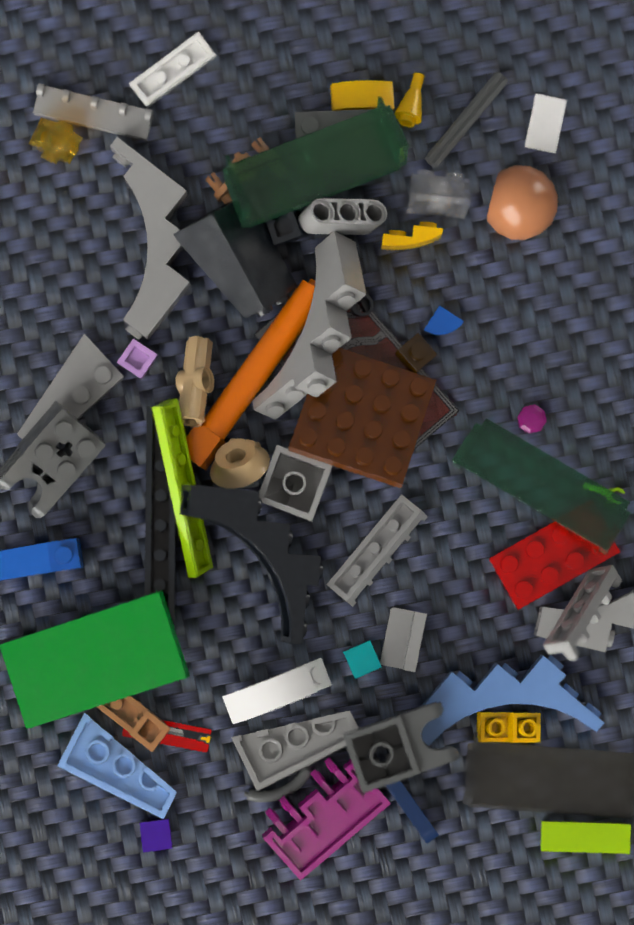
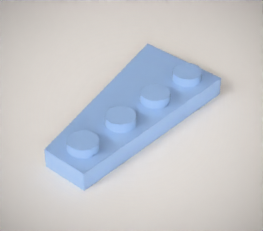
(112, 767)

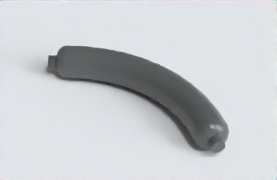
(286, 790)

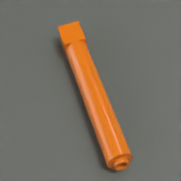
(251, 376)

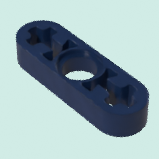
(412, 811)

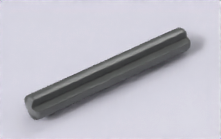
(466, 119)

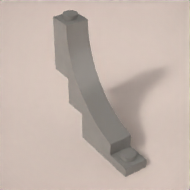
(158, 200)

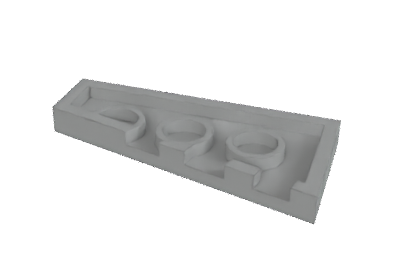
(78, 384)
(289, 748)

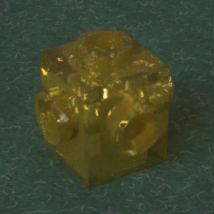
(55, 140)

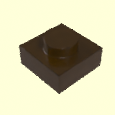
(416, 353)

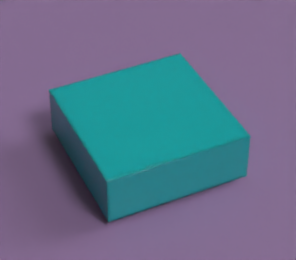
(362, 659)

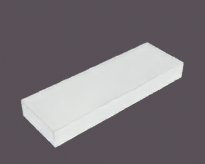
(172, 69)

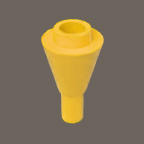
(410, 108)

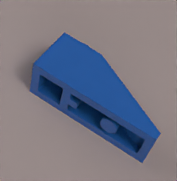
(41, 559)

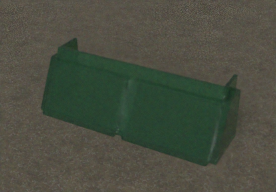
(316, 166)
(543, 483)

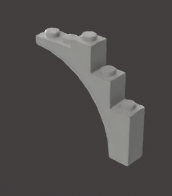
(310, 365)
(617, 612)

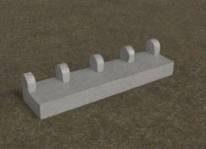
(93, 112)
(376, 549)
(581, 611)

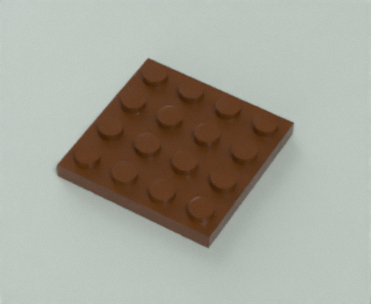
(365, 418)

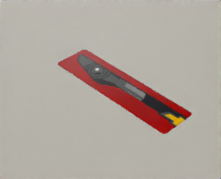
(184, 736)

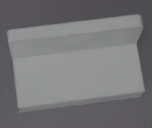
(403, 639)

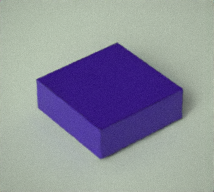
(156, 835)

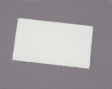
(545, 123)

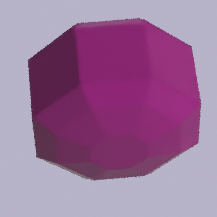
(531, 419)

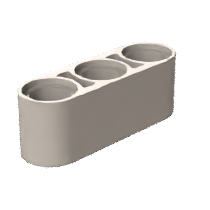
(353, 210)

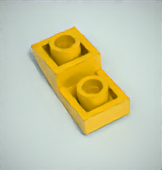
(361, 94)
(421, 235)
(509, 727)

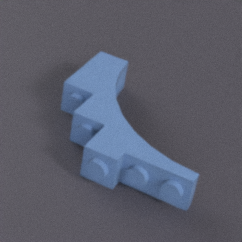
(499, 688)

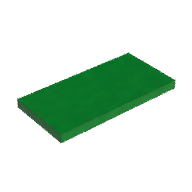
(94, 660)

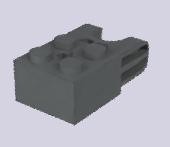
(45, 463)
(406, 749)

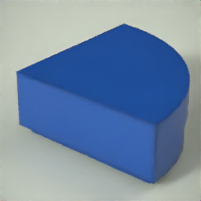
(443, 322)

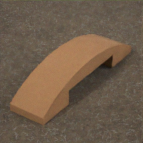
(137, 720)

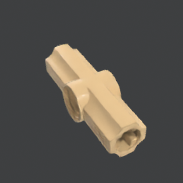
(195, 380)

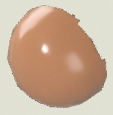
(522, 203)

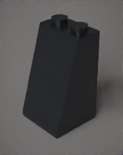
(238, 260)

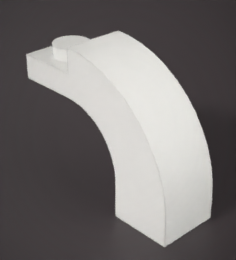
(277, 691)

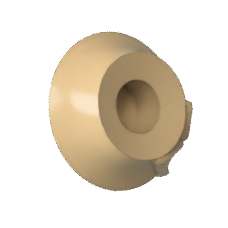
(239, 463)

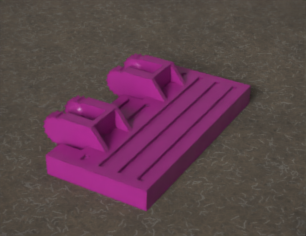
(326, 821)

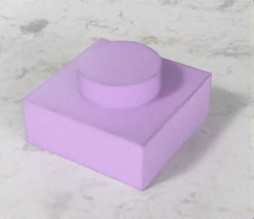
(137, 358)

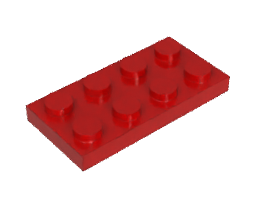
(545, 562)

